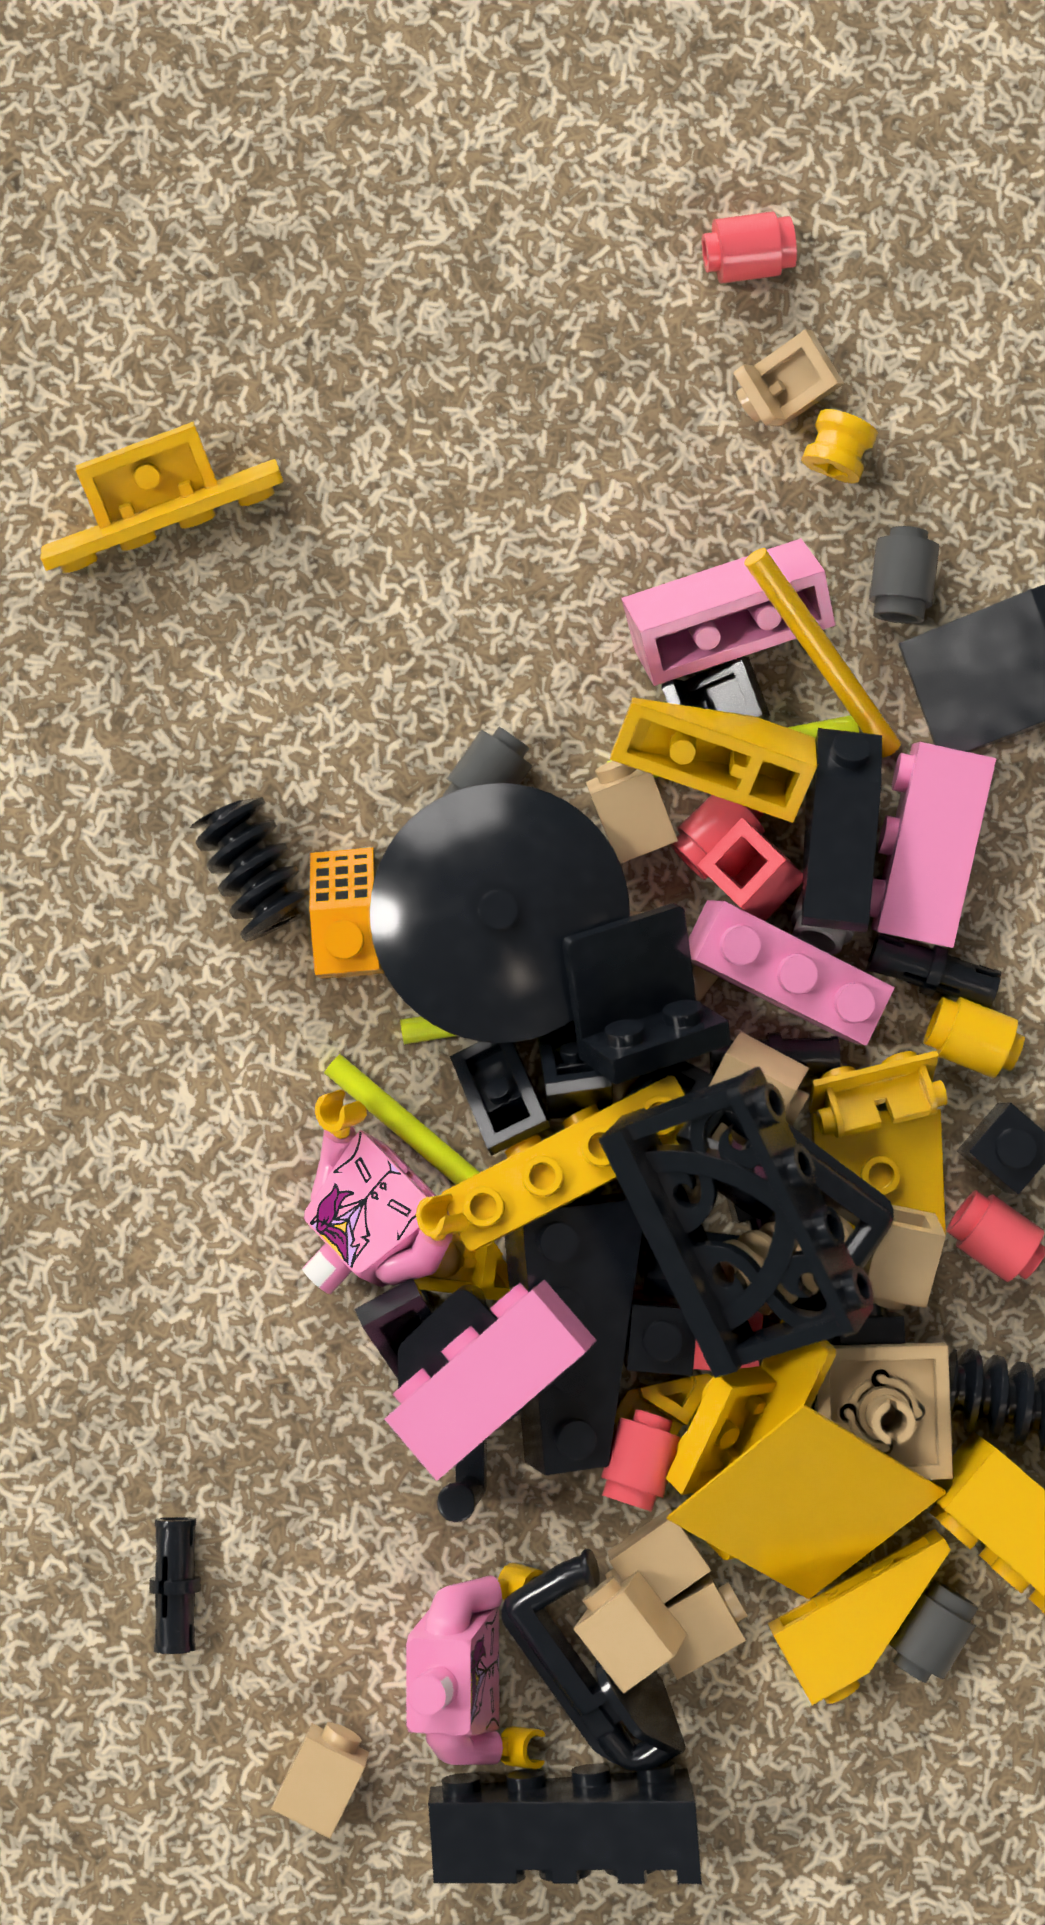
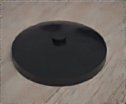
(479, 908)

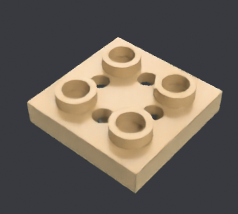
(883, 1412)

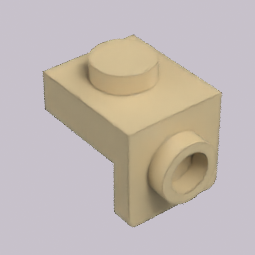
(787, 381)

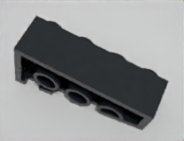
(591, 1263)
(565, 1826)

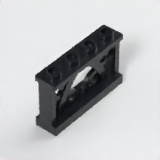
(785, 1183)

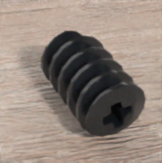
(250, 867)
(997, 1395)

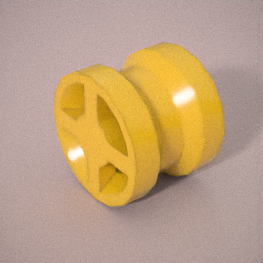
(839, 445)

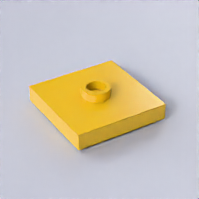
(896, 1160)

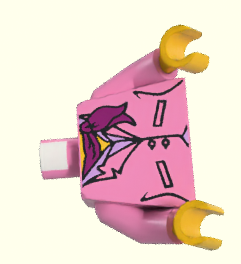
(371, 1207)
(456, 1674)

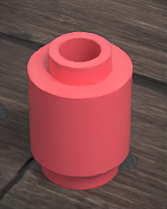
(749, 247)
(707, 827)
(997, 1236)
(640, 1460)

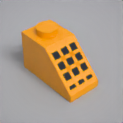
(341, 913)

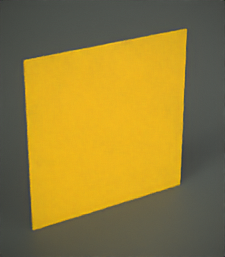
(806, 1502)

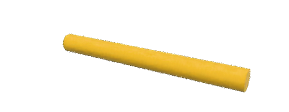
(820, 649)

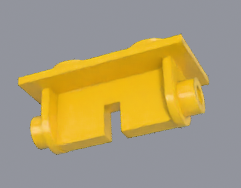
(848, 1097)

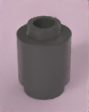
(903, 575)
(490, 761)
(934, 1632)

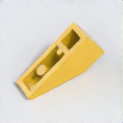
(719, 754)
(849, 1626)

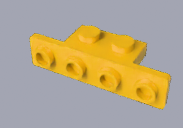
(151, 488)
(549, 1171)
(742, 1410)

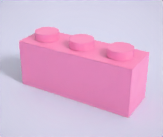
(720, 614)
(930, 842)
(788, 972)
(488, 1376)

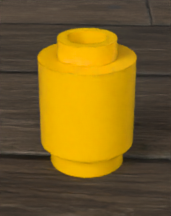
(974, 1036)

